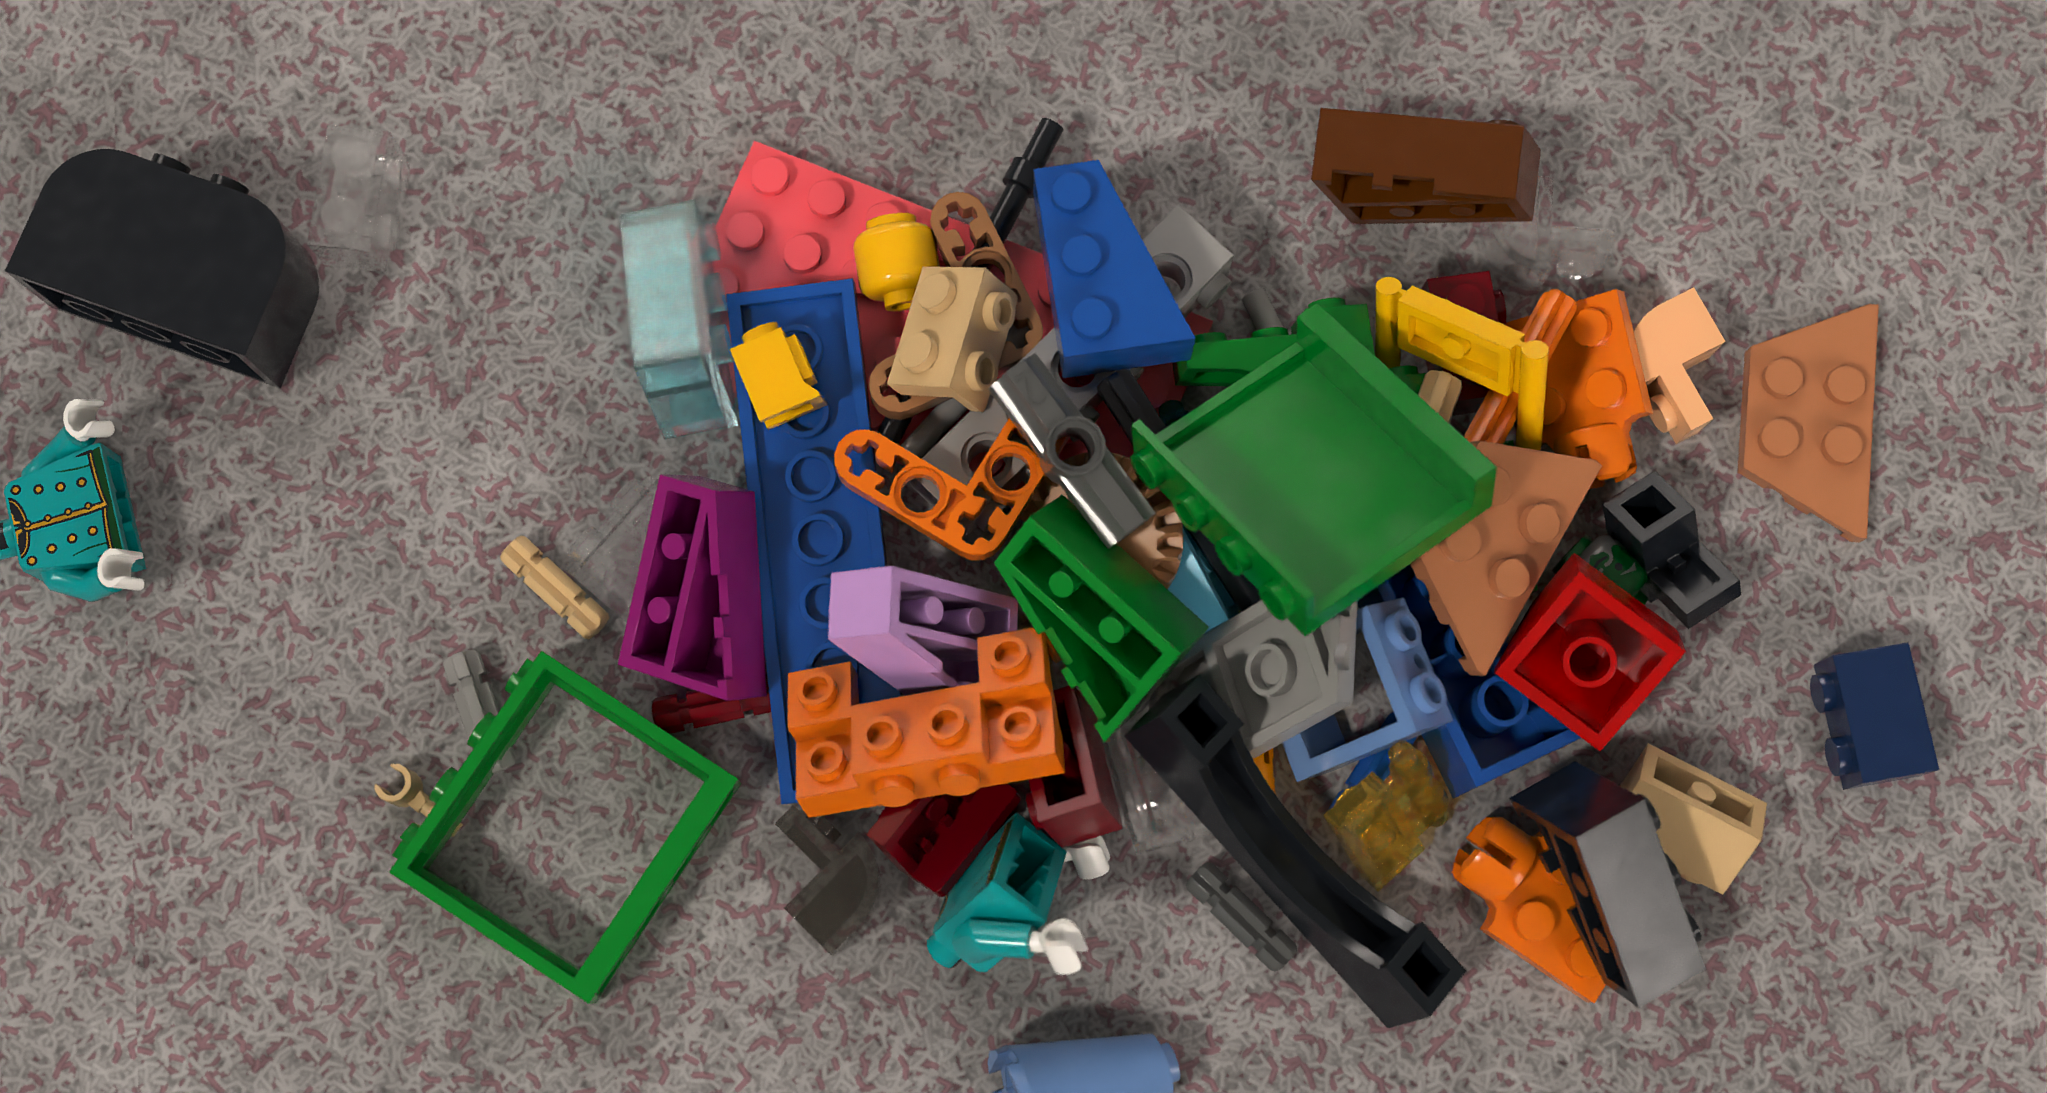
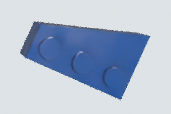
(1101, 279)

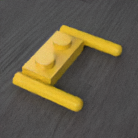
(1466, 346)

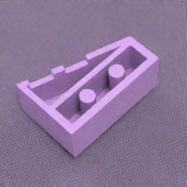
(915, 626)

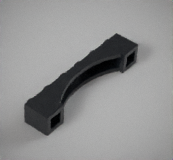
(1379, 953)

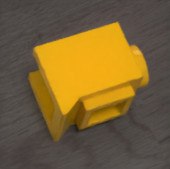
(776, 375)

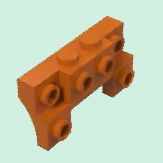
(928, 740)

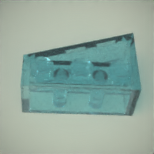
(677, 319)

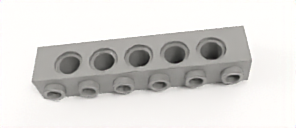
(1181, 252)

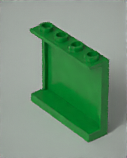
(1316, 474)

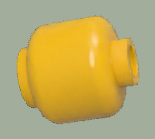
(892, 257)

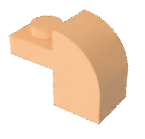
(1668, 343)

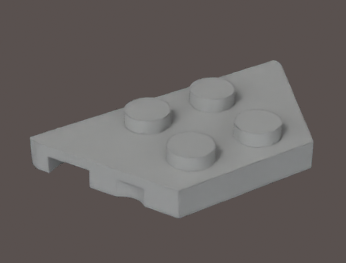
(1275, 673)

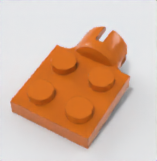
(1595, 387)
(1527, 904)

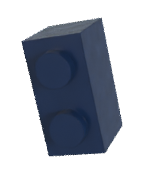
(1873, 716)

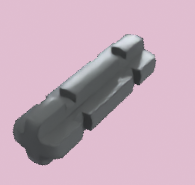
(1241, 916)

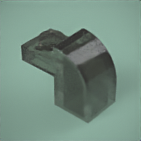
(846, 889)

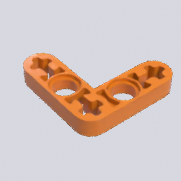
(955, 498)

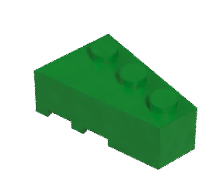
(1099, 610)

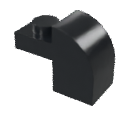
(1664, 539)

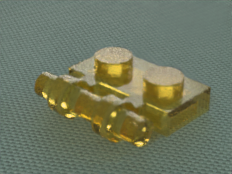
(1383, 819)

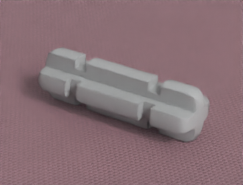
(474, 696)

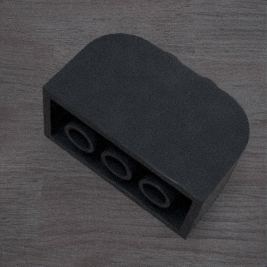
(170, 261)

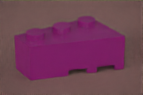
(699, 591)

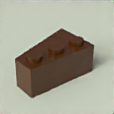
(1425, 168)

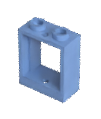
(1412, 690)

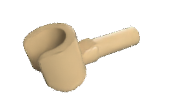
(411, 794)

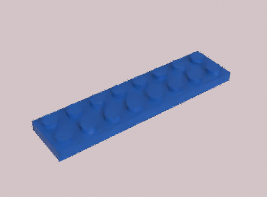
(803, 510)

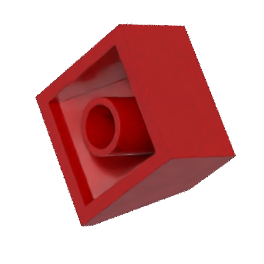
(1589, 652)

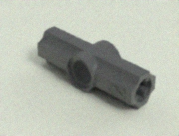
(1046, 414)

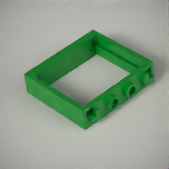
(459, 790)

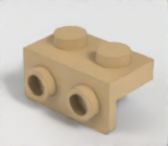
(954, 335)

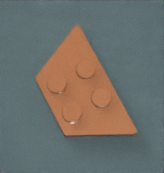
(1813, 418)
(1493, 563)

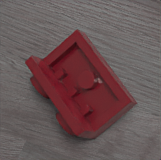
(942, 834)

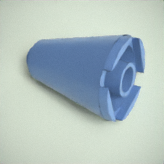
(1087, 1066)

